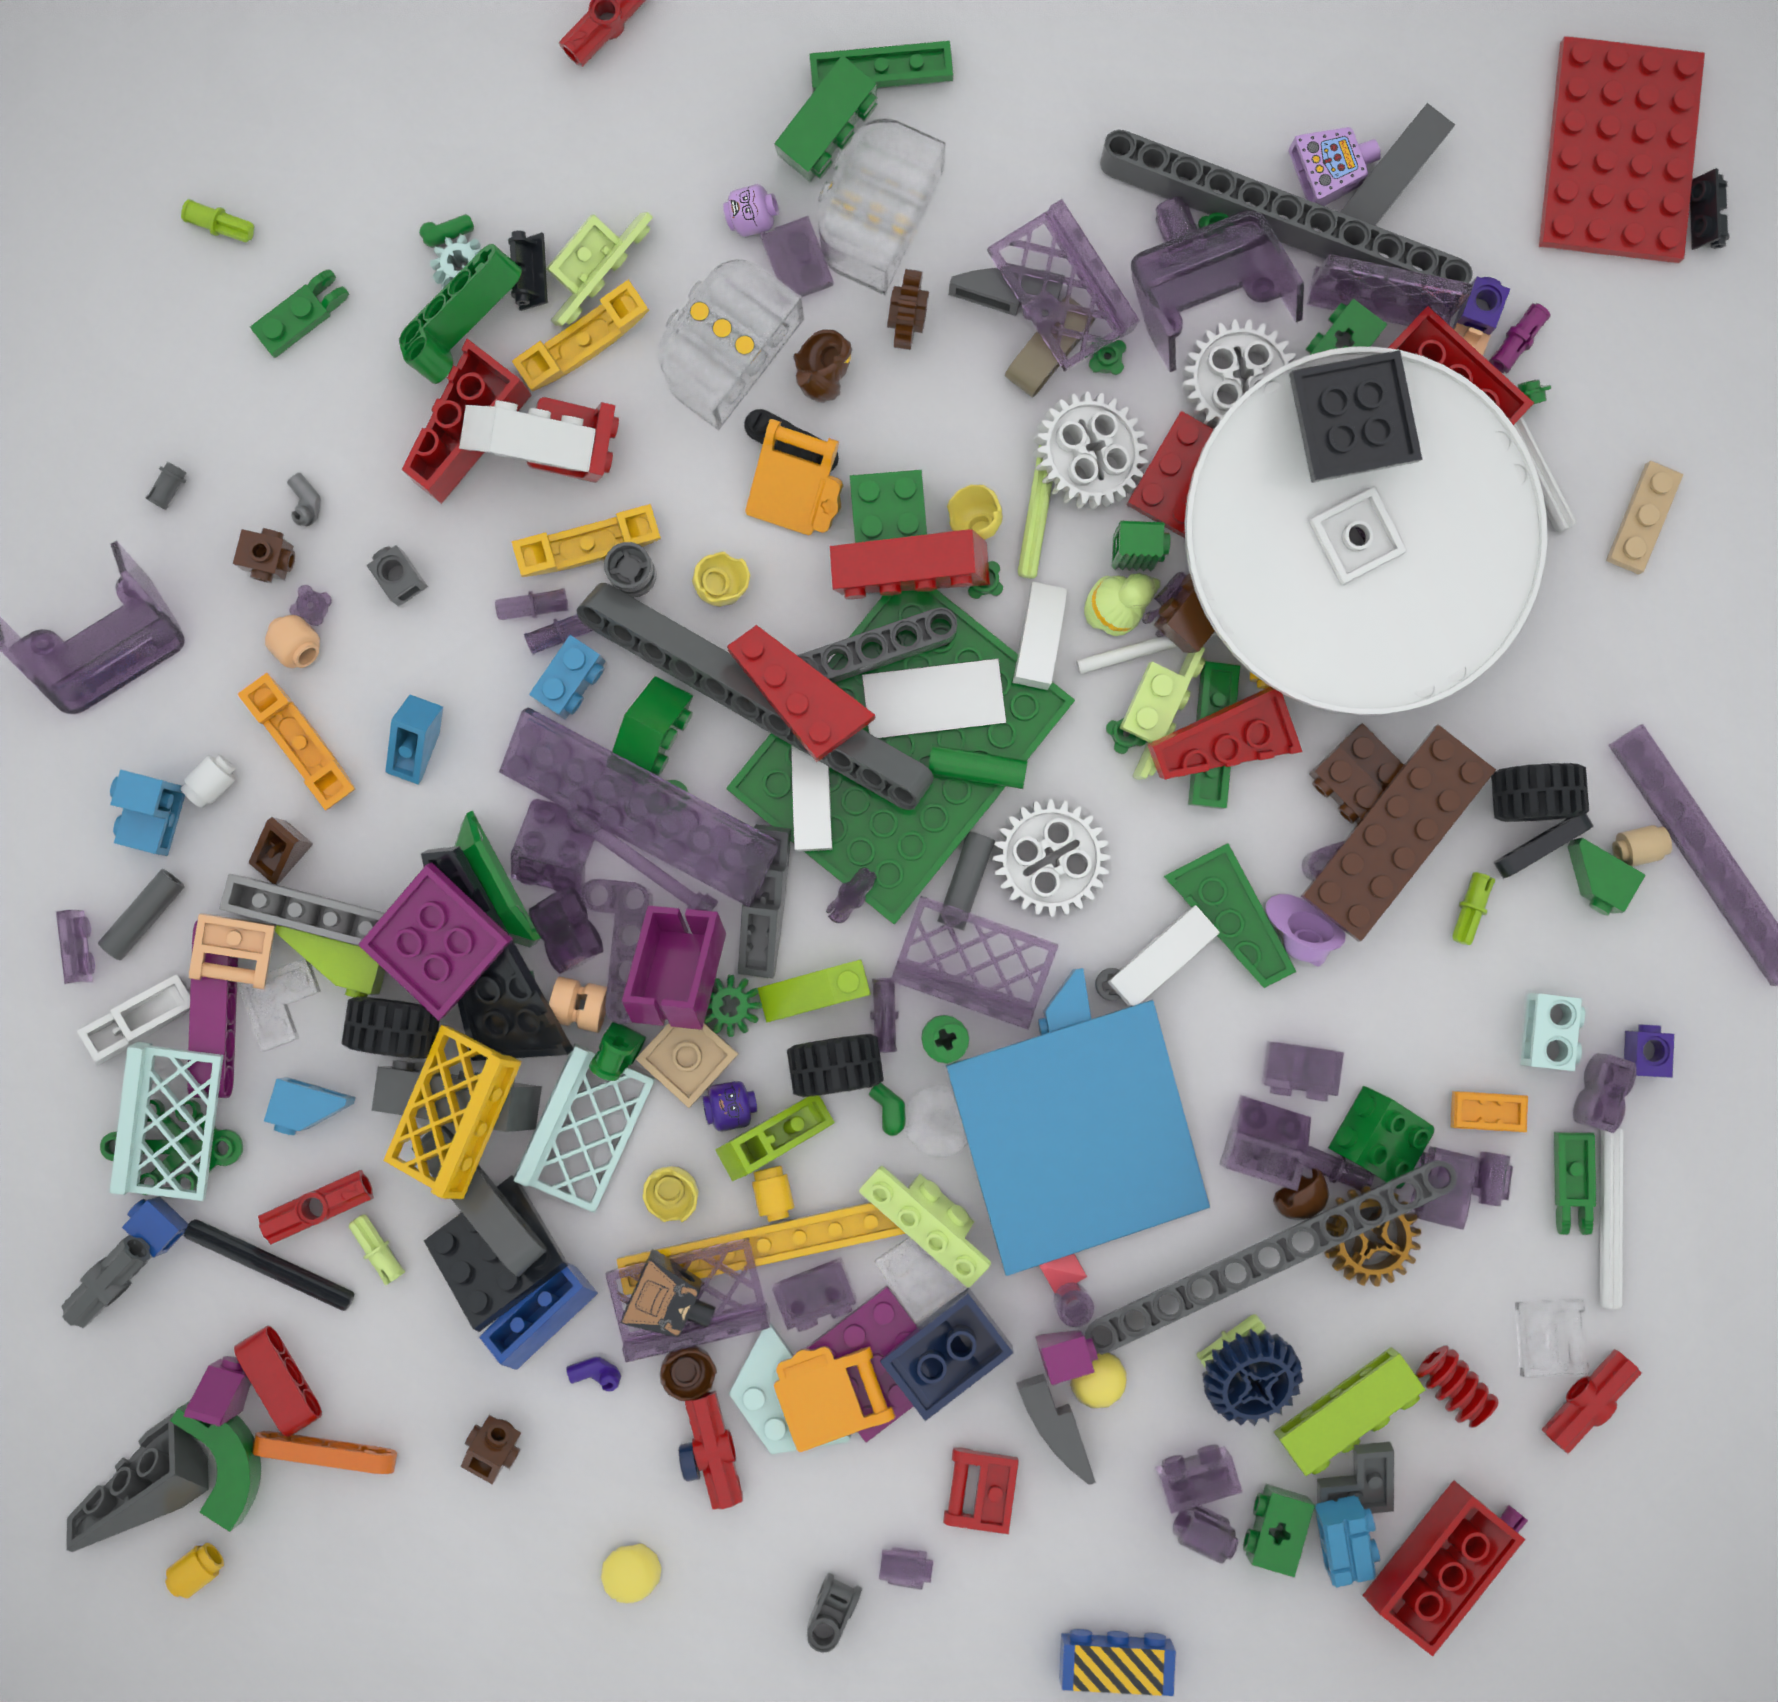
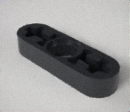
(1542, 845)

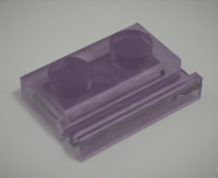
(797, 257)

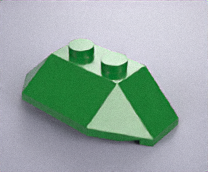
(495, 881)

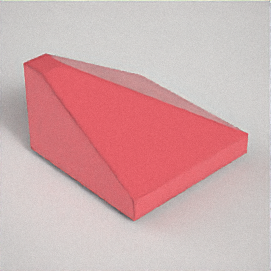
(1063, 1271)

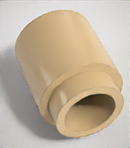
(1642, 845)

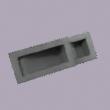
(991, 290)
(1056, 1426)

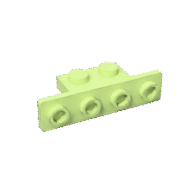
(588, 258)
(1156, 704)
(929, 1220)

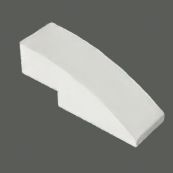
(1040, 636)
(811, 803)
(1163, 956)
(135, 1019)

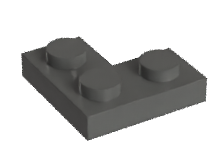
(1371, 1479)

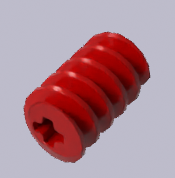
(1459, 1385)

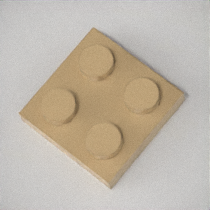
(687, 1060)

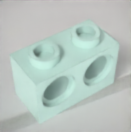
(1541, 1030)

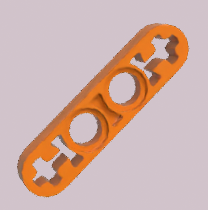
(324, 1452)

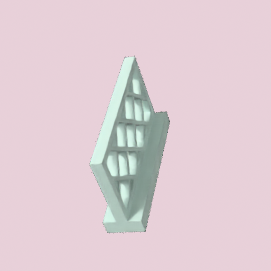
(134, 1116)
(551, 1125)

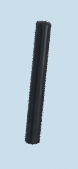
(269, 1264)

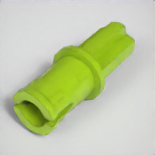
(217, 221)
(1473, 908)

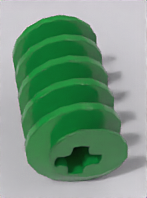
(959, 1043)

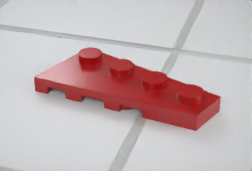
(804, 698)
(1236, 734)

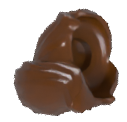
(822, 365)

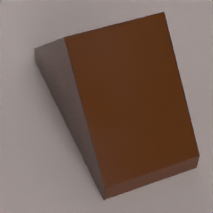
(278, 849)

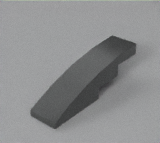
(1399, 166)
(763, 919)

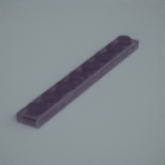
(1701, 847)

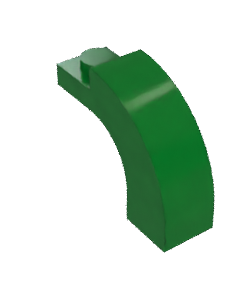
(236, 1467)

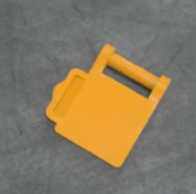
(792, 489)
(821, 1397)

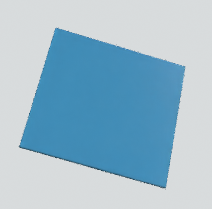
(1078, 1137)

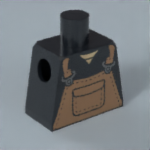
(666, 1298)

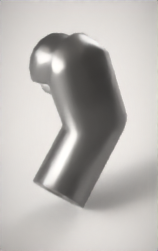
(309, 500)

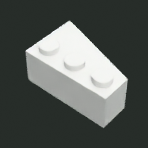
(528, 436)

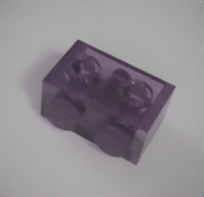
(815, 1295)
(1198, 1478)

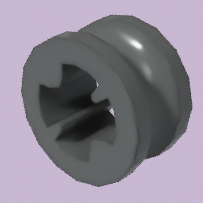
(1103, 977)

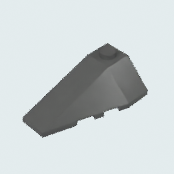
(154, 1482)

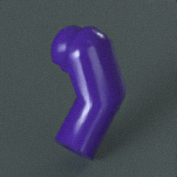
(597, 1369)

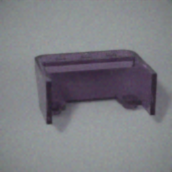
(1208, 265)
(104, 654)

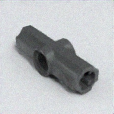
(106, 1281)

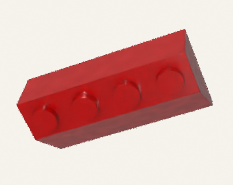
(1439, 342)
(1443, 1568)

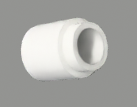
(208, 780)

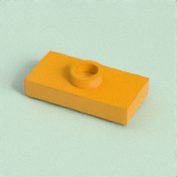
(1489, 1111)

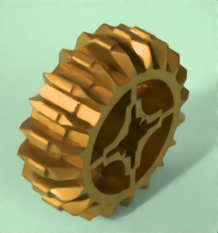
(1364, 1248)

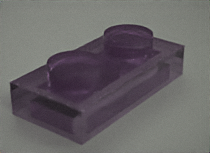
(73, 933)

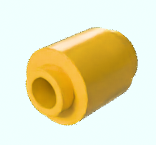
(772, 1193)
(194, 1570)

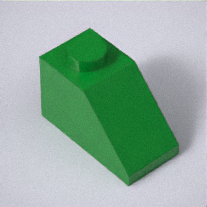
(1603, 877)

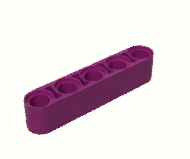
(213, 1024)

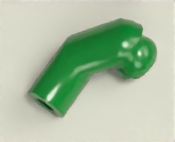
(892, 1109)

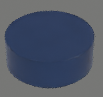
(687, 1463)

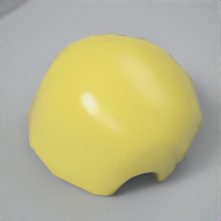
(975, 509)
(720, 579)
(670, 1194)
(1103, 1386)
(630, 1573)

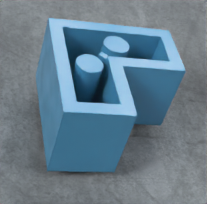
(148, 813)

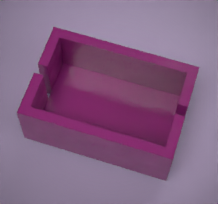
(673, 968)

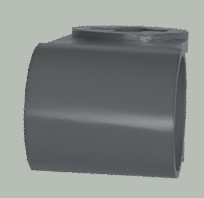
(834, 1607)

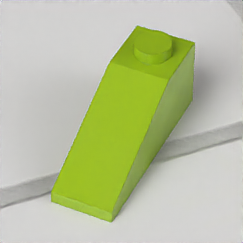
(337, 960)
(814, 991)
(774, 1137)

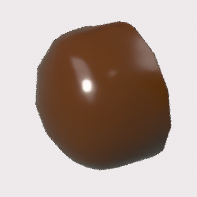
(1306, 1201)
(687, 1373)

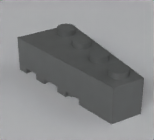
(396, 1083)

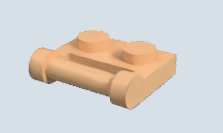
(234, 939)

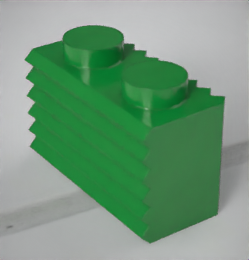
(1139, 545)

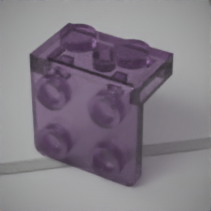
(550, 849)

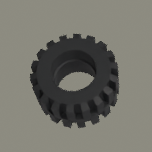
(1540, 792)
(389, 1027)
(835, 1065)

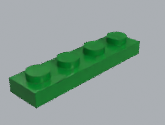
(891, 64)
(1216, 691)

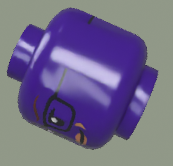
(729, 1106)

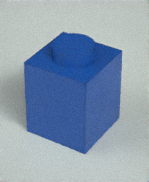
(155, 1224)

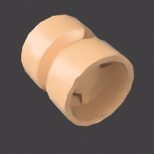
(566, 1001)

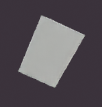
(934, 698)

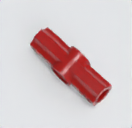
(592, 33)
(296, 1214)
(1591, 1401)
(714, 1451)

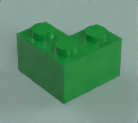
(653, 724)

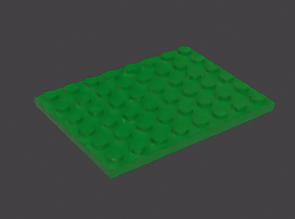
(871, 832)

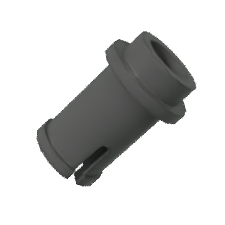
(166, 485)

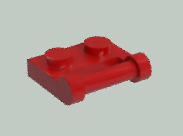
(993, 1492)

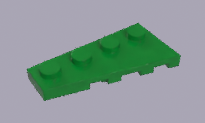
(1229, 902)

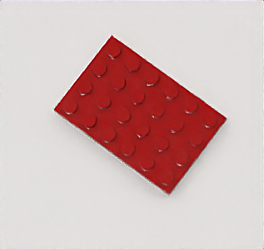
(1622, 149)

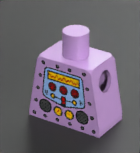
(1331, 163)

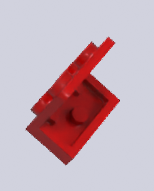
(606, 427)

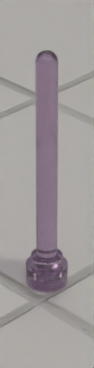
(642, 864)

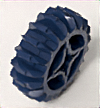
(1252, 1377)

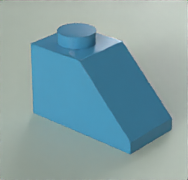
(413, 738)
(1068, 1004)
(302, 1105)

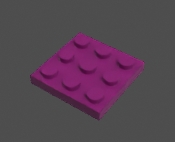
(435, 941)
(881, 1326)

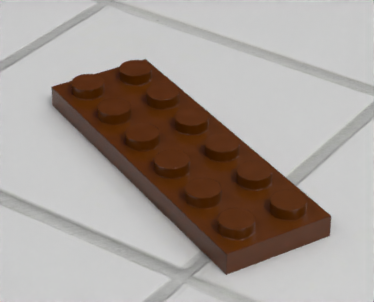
(1398, 833)

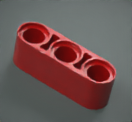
(278, 1381)

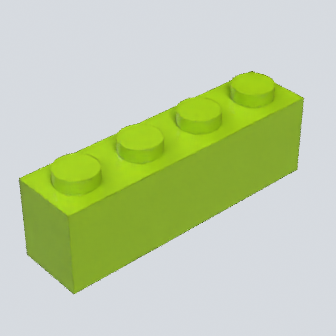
(1350, 1411)

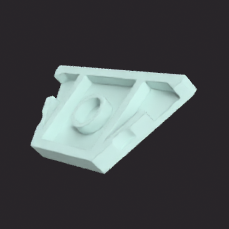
(756, 1394)

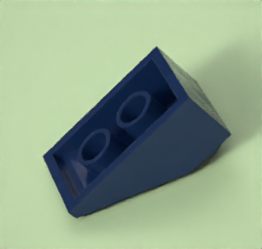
(947, 1354)

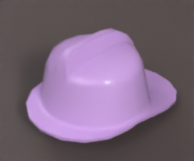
(1305, 930)

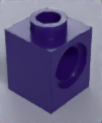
(1494, 294)
(1662, 1061)

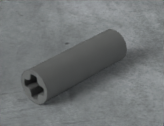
(968, 874)
(141, 914)

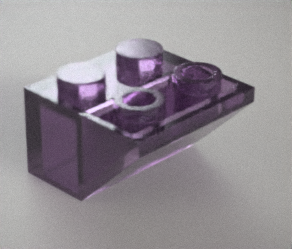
(1267, 1143)

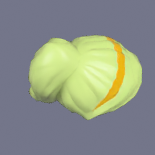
(1119, 602)

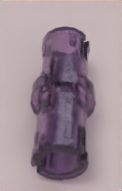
(884, 990)

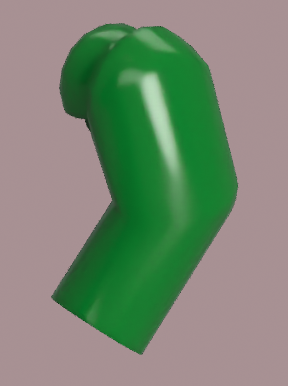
(435, 235)

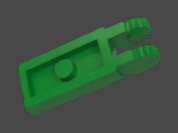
(298, 314)
(1574, 1179)

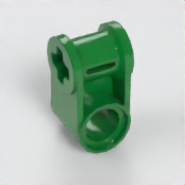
(617, 1051)

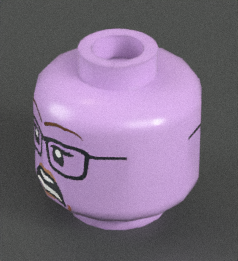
(750, 210)

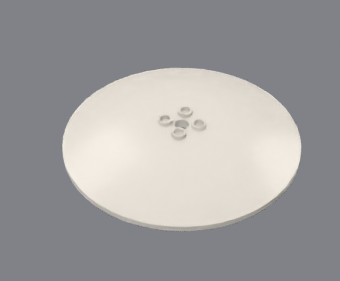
(1428, 594)

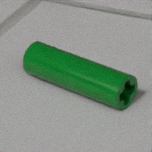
(977, 767)

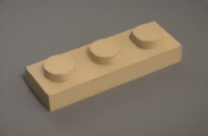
(1644, 517)

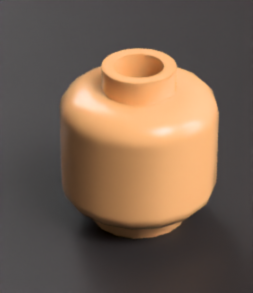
(292, 641)

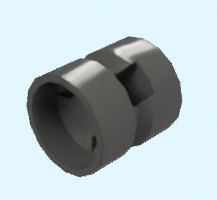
(630, 569)

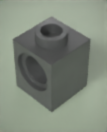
(407, 585)

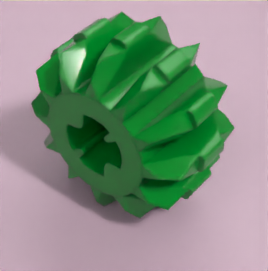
(742, 1009)

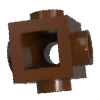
(264, 555)
(491, 1448)

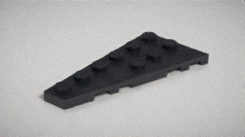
(505, 1003)

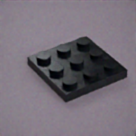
(1355, 416)
(475, 1272)

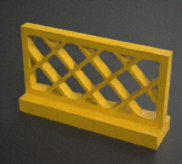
(471, 1124)

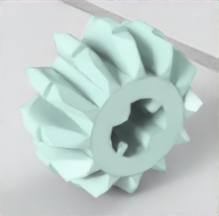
(452, 257)

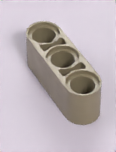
(1036, 361)

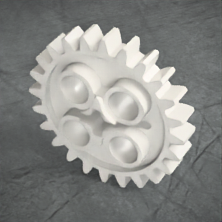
(1209, 380)
(1061, 458)
(1034, 830)

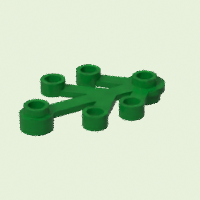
(193, 1147)

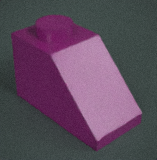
(1066, 1355)
(219, 1393)

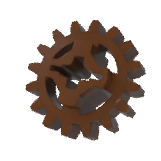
(908, 309)

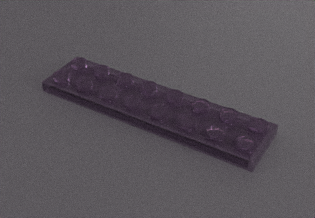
(639, 806)

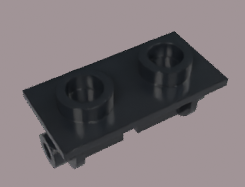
(1706, 201)
(530, 256)

